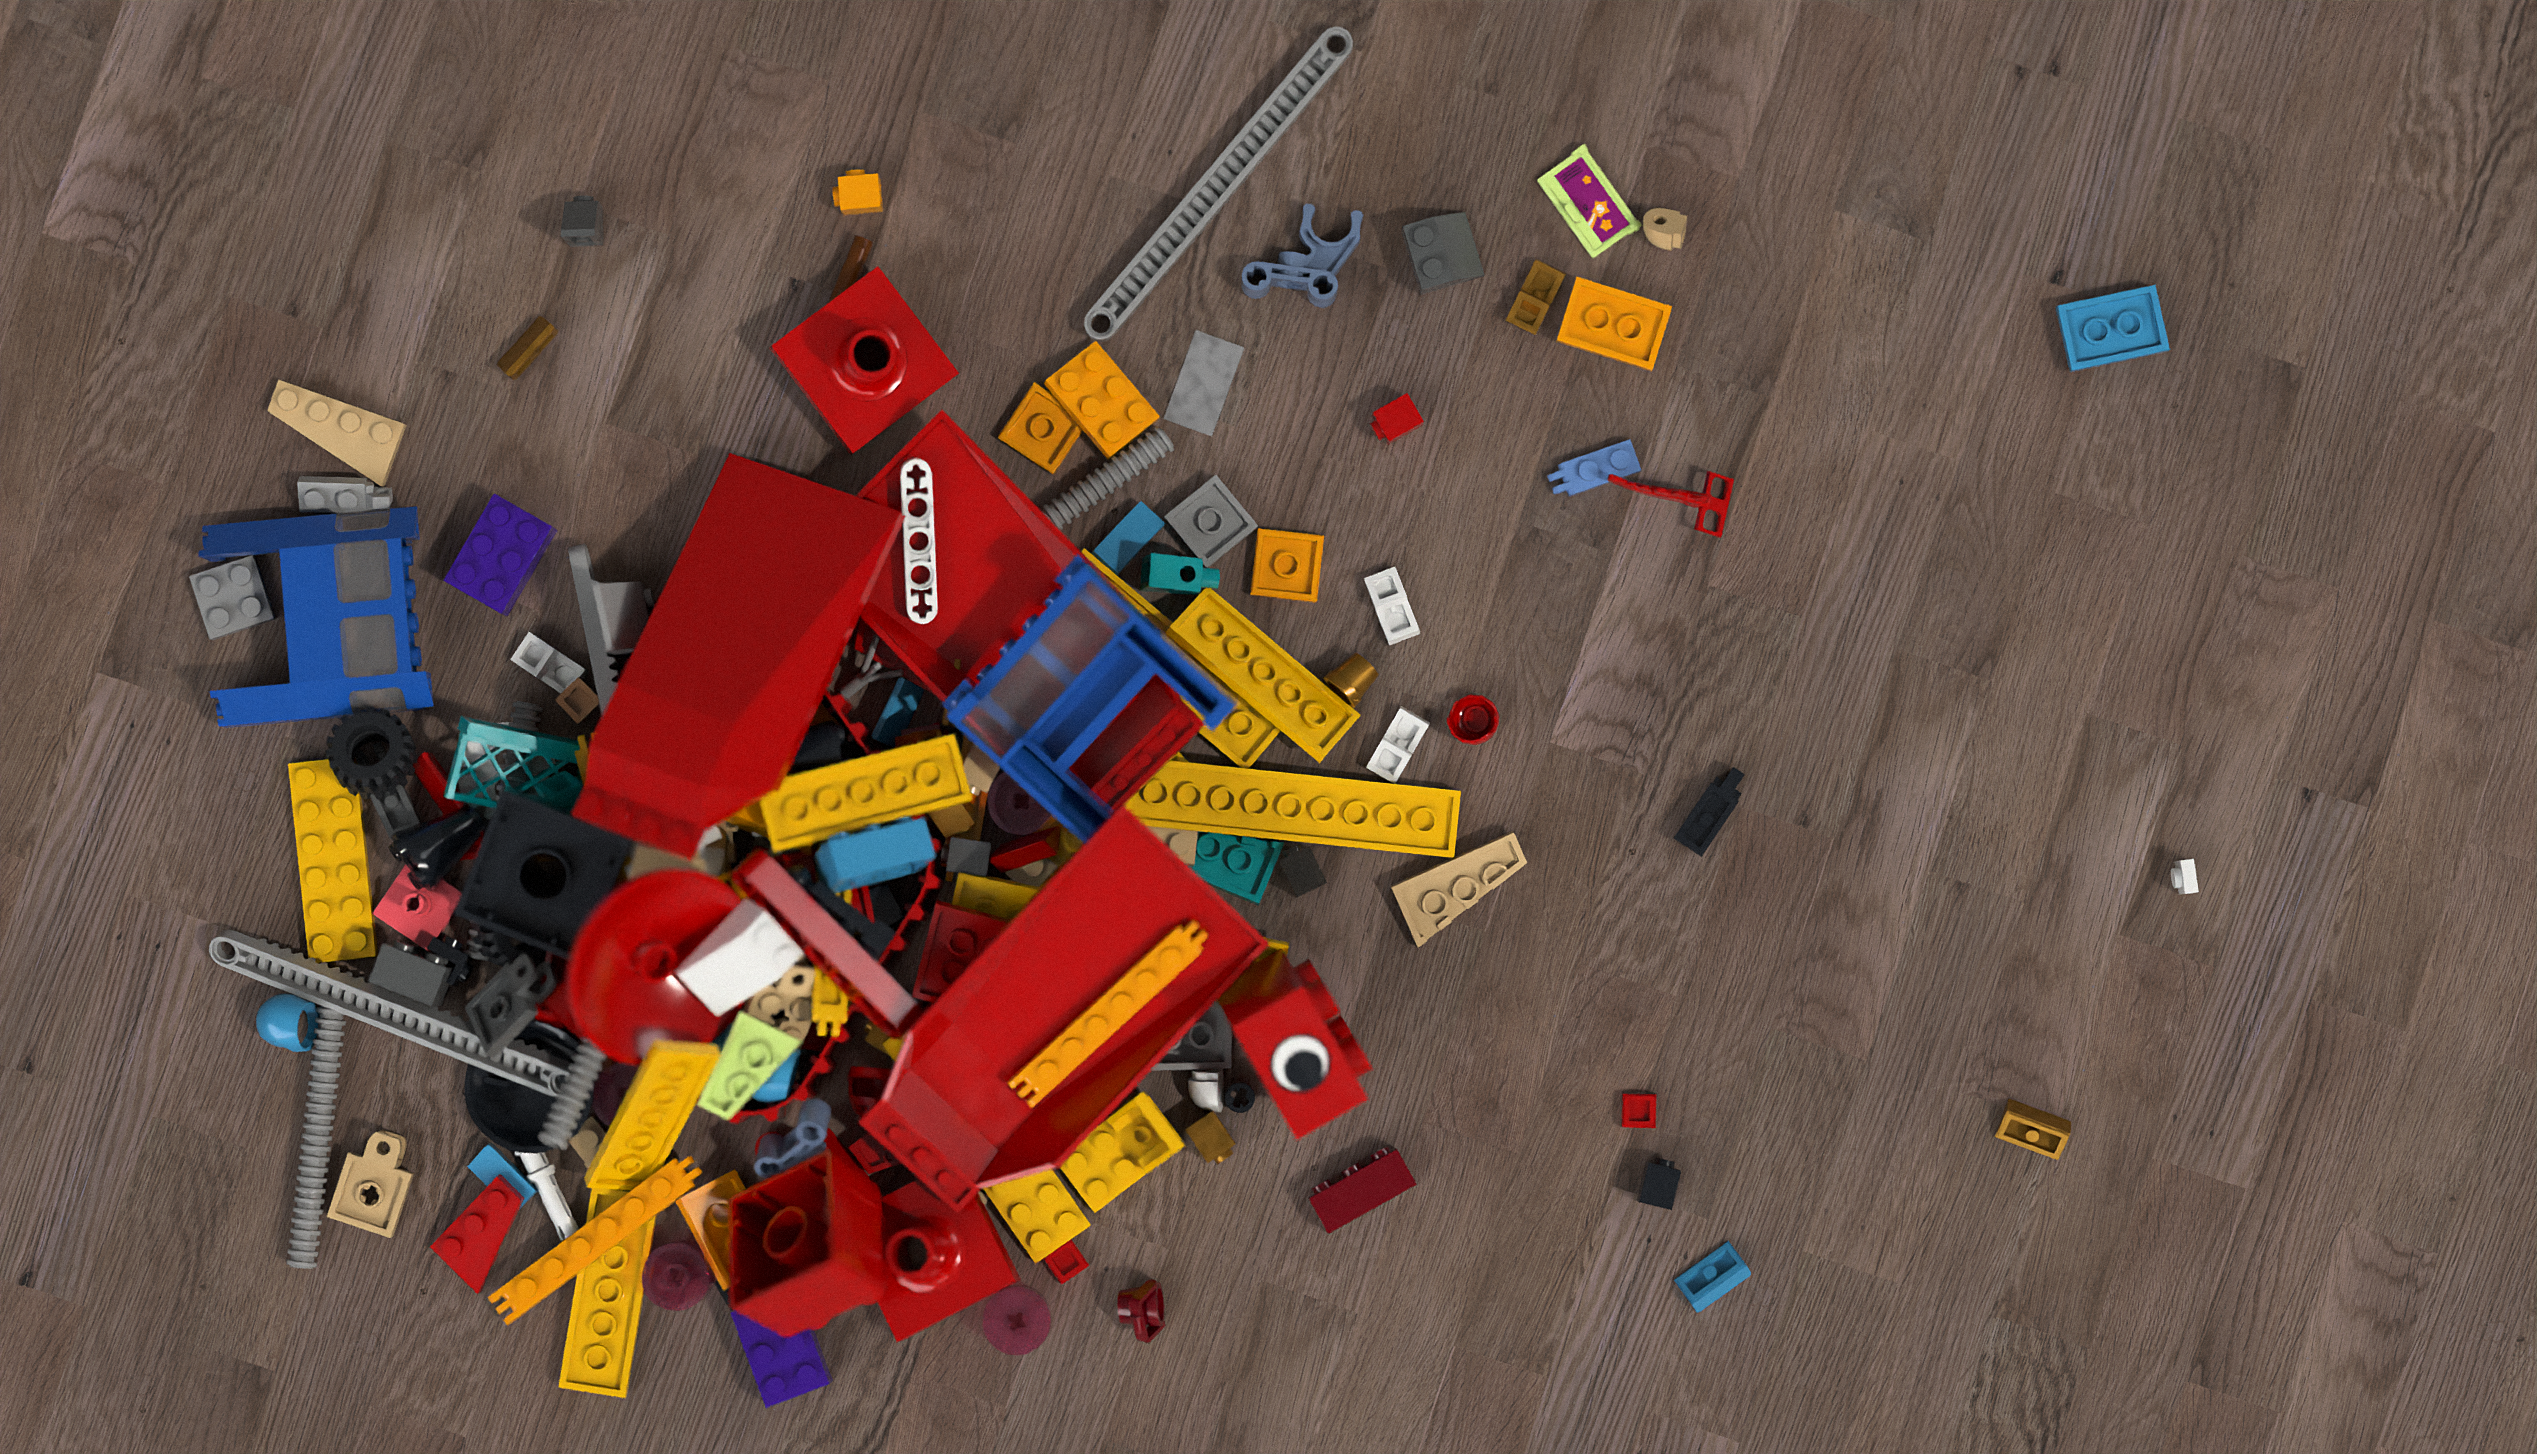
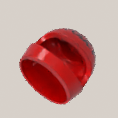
(865, 1087)

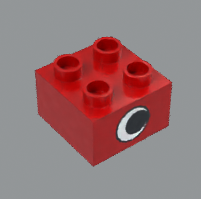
(1300, 1058)

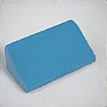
(897, 712)
(493, 1162)
(1713, 1277)

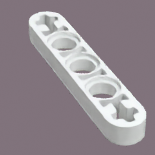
(914, 557)

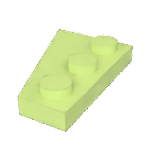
(745, 1064)

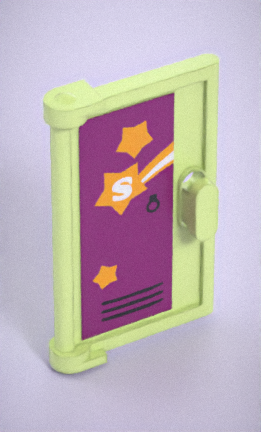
(1587, 196)

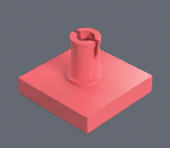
(418, 913)

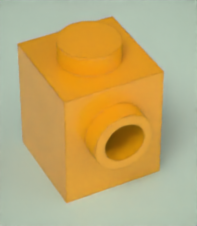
(858, 193)

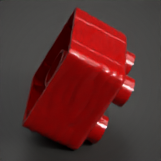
(806, 1245)

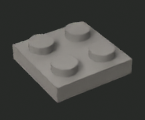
(1211, 521)
(232, 597)

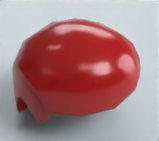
(1473, 719)

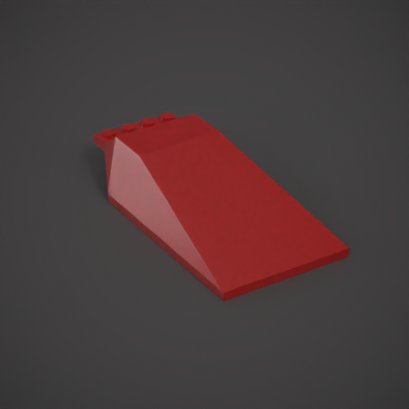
(992, 574)
(734, 656)
(1083, 930)

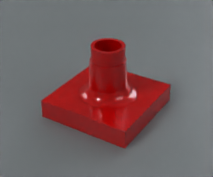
(823, 366)
(962, 1263)

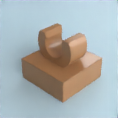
(578, 700)

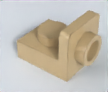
(588, 1140)

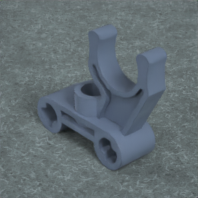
(1306, 271)
(803, 1142)

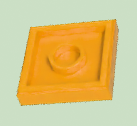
(1041, 429)
(1287, 565)

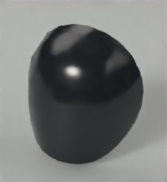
(511, 1111)

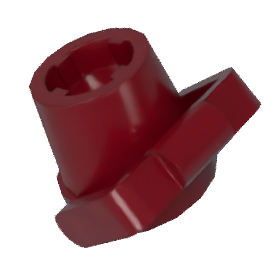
(1143, 1307)

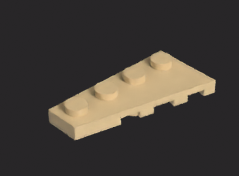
(348, 432)
(1449, 888)

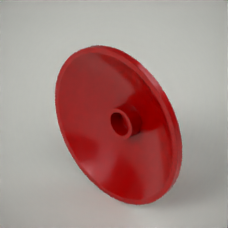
(625, 962)

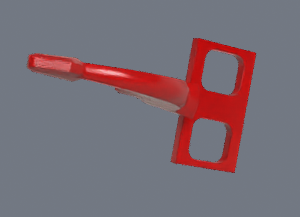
(1703, 500)

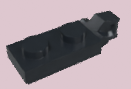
(1710, 813)

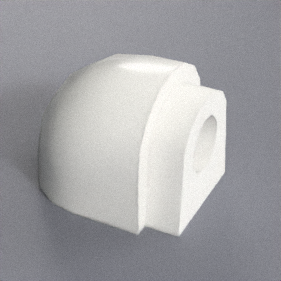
(1207, 1089)

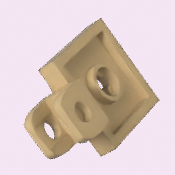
(789, 993)
(374, 1169)

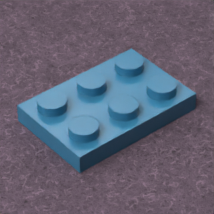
(2112, 328)

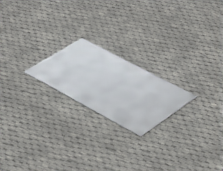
(1203, 383)

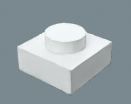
(2184, 876)

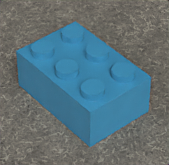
(874, 854)

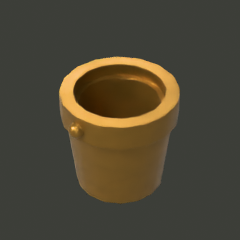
(1351, 679)

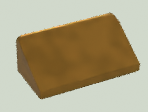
(527, 348)
(2033, 1129)

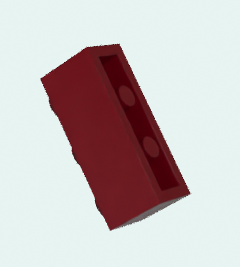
(1361, 1189)

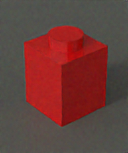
(1396, 419)

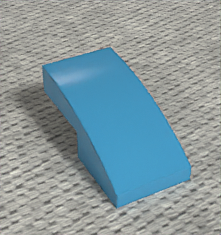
(1128, 538)

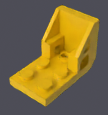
(1121, 1151)

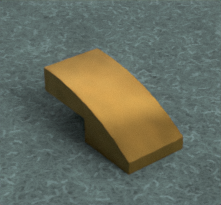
(1535, 296)

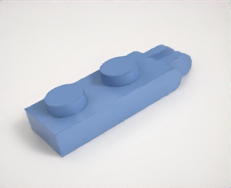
(1593, 468)

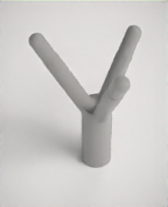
(867, 674)

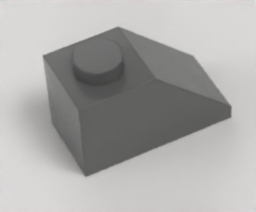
(583, 222)

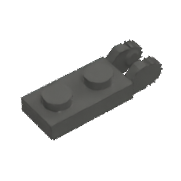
(394, 810)

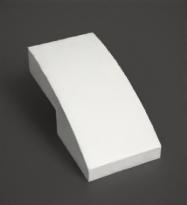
(1392, 605)
(547, 663)
(1398, 745)

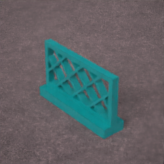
(503, 738)

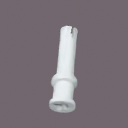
(541, 1174)

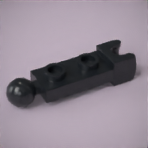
(871, 936)

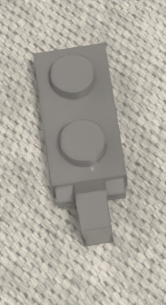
(341, 495)

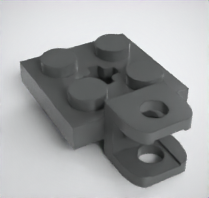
(516, 991)

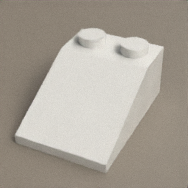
(739, 958)

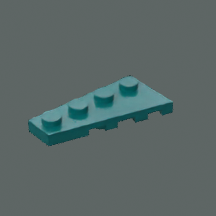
(1236, 864)

